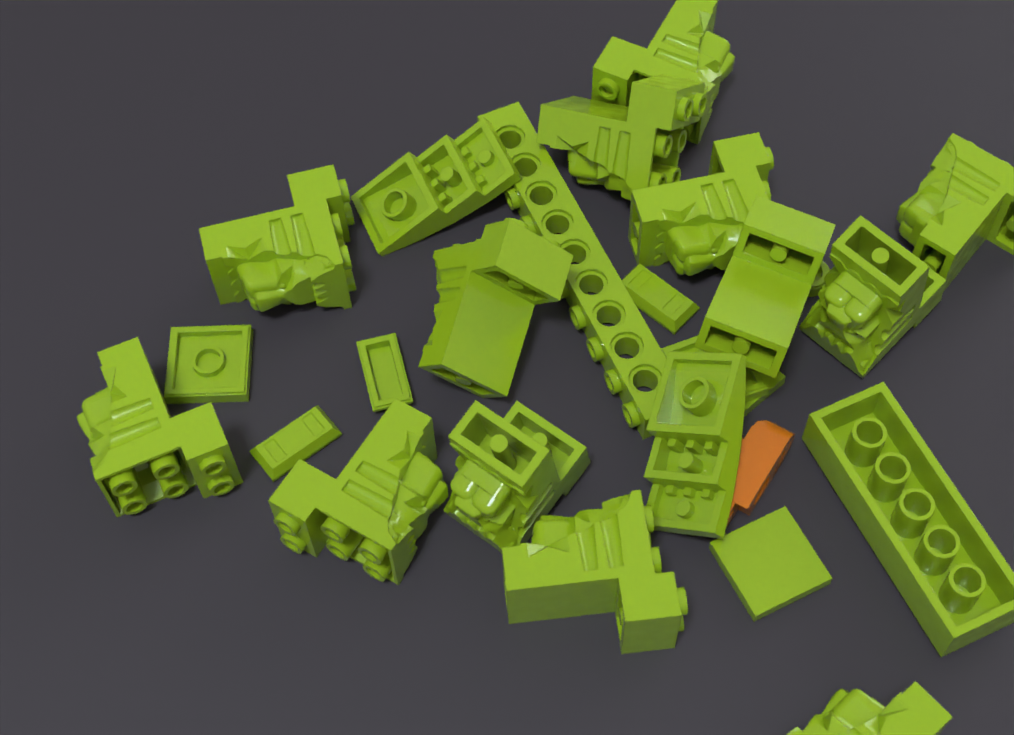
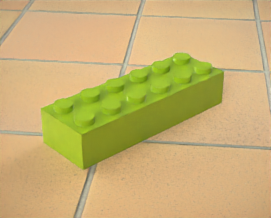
(913, 518)

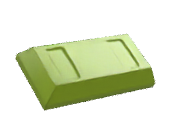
(659, 299)
(384, 371)
(295, 442)

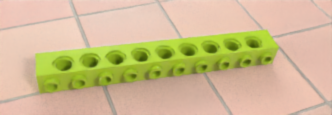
(550, 208)

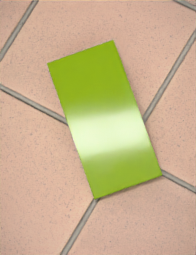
(435, 188)
(696, 442)

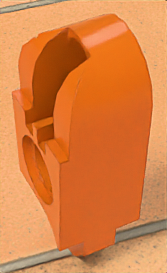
(759, 460)

